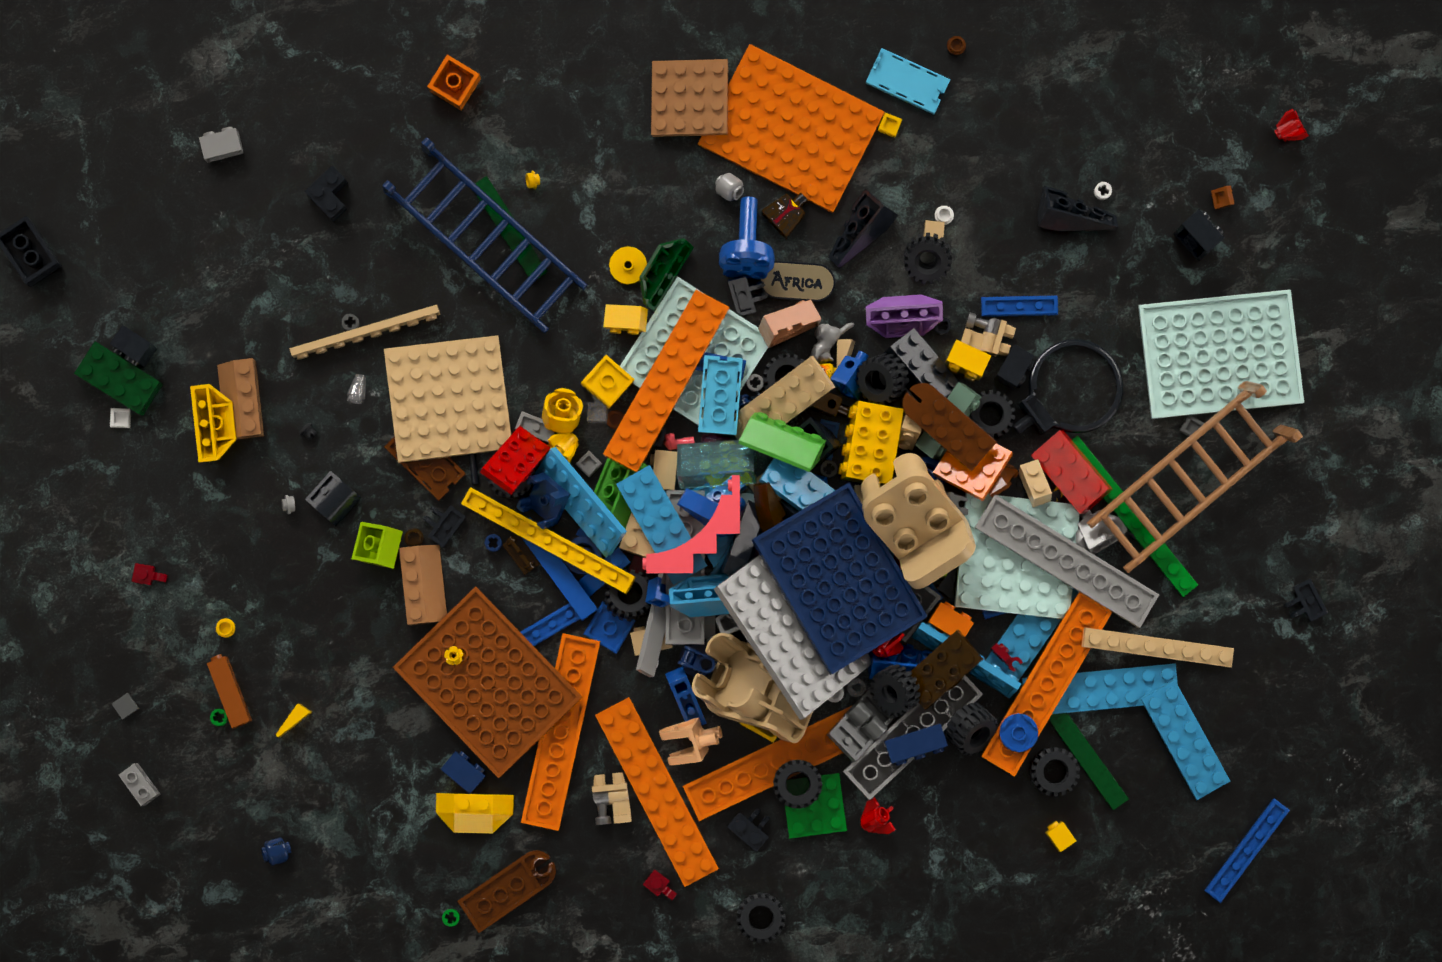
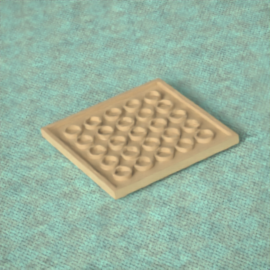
(447, 398)

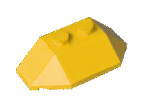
(212, 422)
(474, 811)

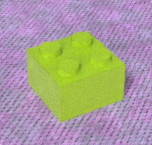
(377, 545)

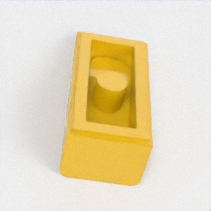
(297, 715)

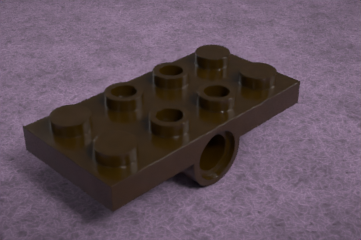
(945, 668)

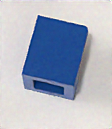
(656, 593)

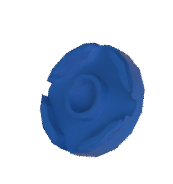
(1018, 732)

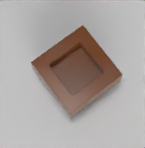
(1222, 197)

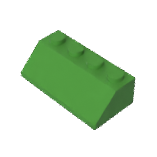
(782, 441)
(609, 492)

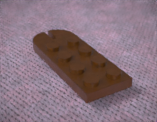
(947, 425)
(508, 889)

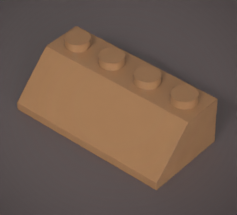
(240, 384)
(423, 584)

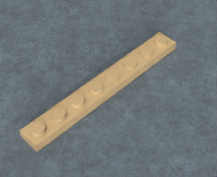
(356, 335)
(1157, 647)

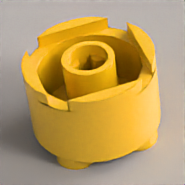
(562, 411)

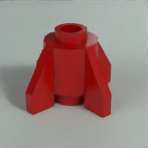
(1290, 127)
(890, 647)
(875, 818)

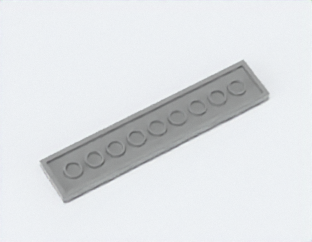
(1066, 561)

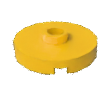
(618, 269)

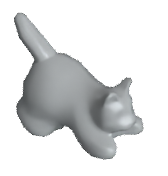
(827, 337)

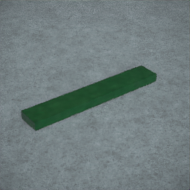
(528, 258)
(1088, 759)

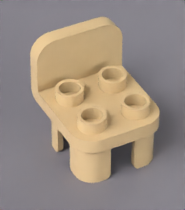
(917, 522)
(746, 691)

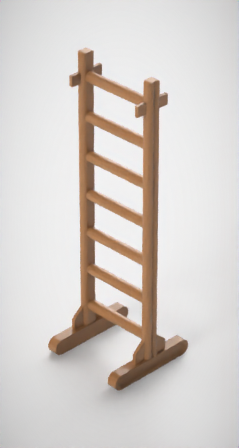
(1282, 434)

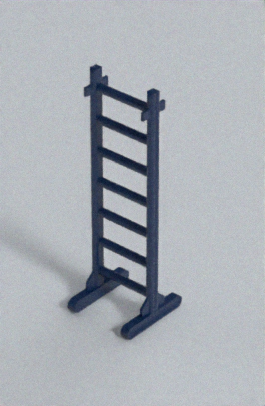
(429, 149)

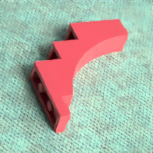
(724, 521)

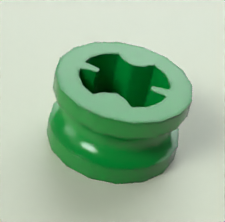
(217, 723)
(445, 920)

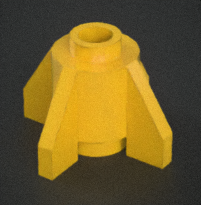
(565, 443)

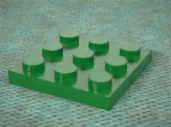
(821, 817)

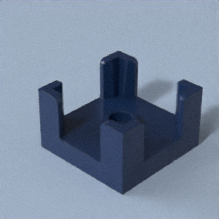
(545, 499)

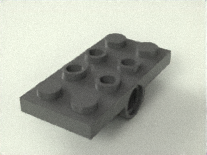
(860, 726)

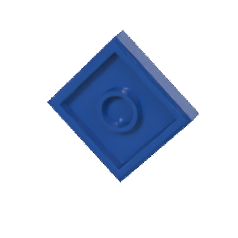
(608, 629)

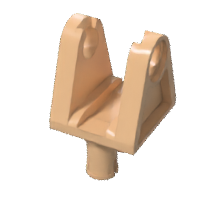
(700, 739)

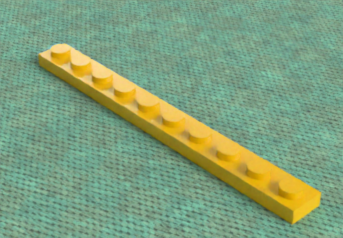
(548, 540)

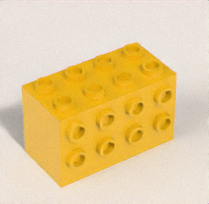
(870, 442)

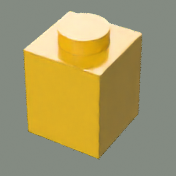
(1060, 835)

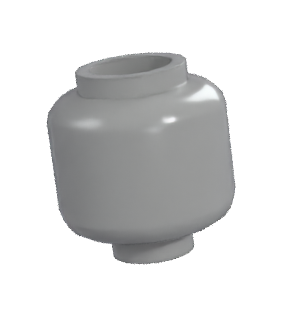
(729, 187)

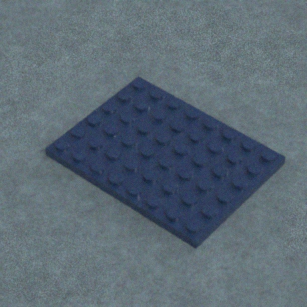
(839, 579)

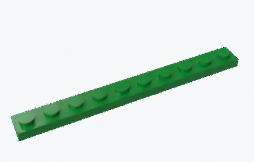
(1162, 556)

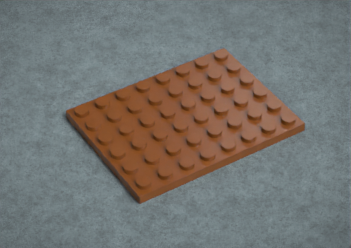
(501, 691)

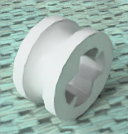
(1107, 187)

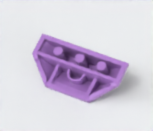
(901, 314)

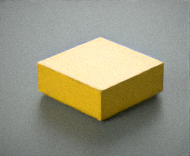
(889, 125)

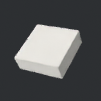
(120, 418)

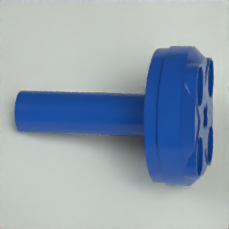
(747, 254)

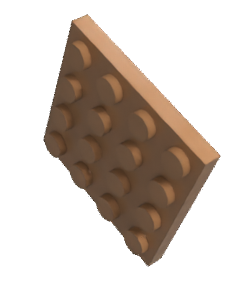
(689, 98)

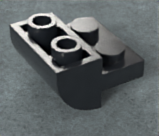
(333, 498)

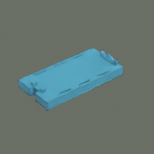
(902, 78)
(720, 395)

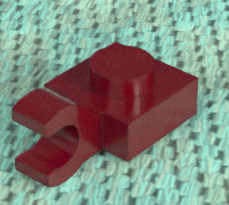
(146, 574)
(1001, 652)
(658, 884)

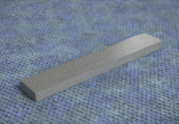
(652, 638)

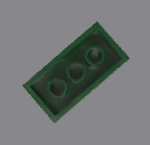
(118, 378)

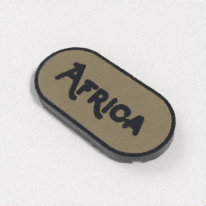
(799, 282)

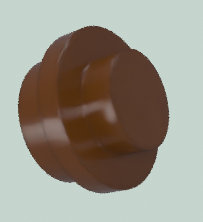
(956, 45)

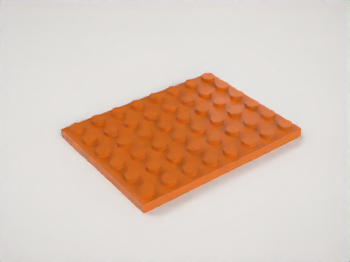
(793, 128)

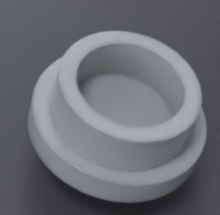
(288, 504)

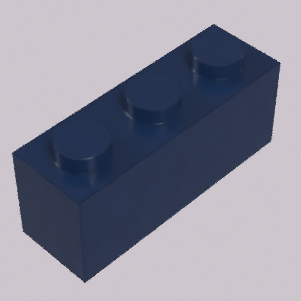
(916, 744)

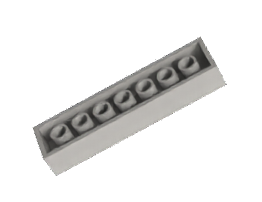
(874, 768)

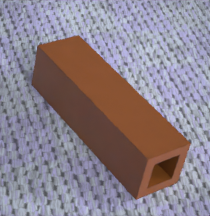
(229, 691)

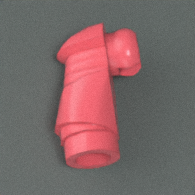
(671, 442)

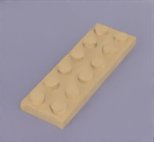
(788, 395)

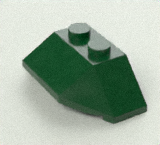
(662, 270)

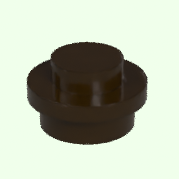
(414, 537)

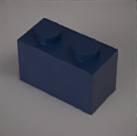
(463, 771)

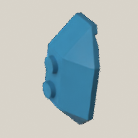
(697, 596)

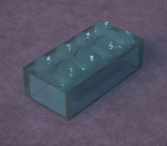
(714, 463)

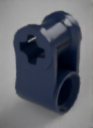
(695, 660)

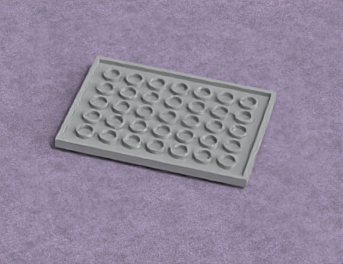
(780, 640)

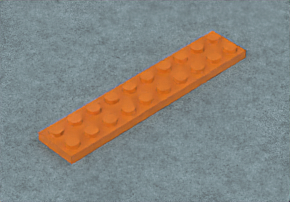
(666, 381)
(1050, 676)
(559, 745)
(757, 770)
(656, 792)

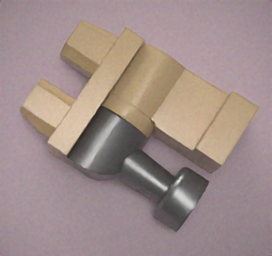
(992, 335)
(611, 794)

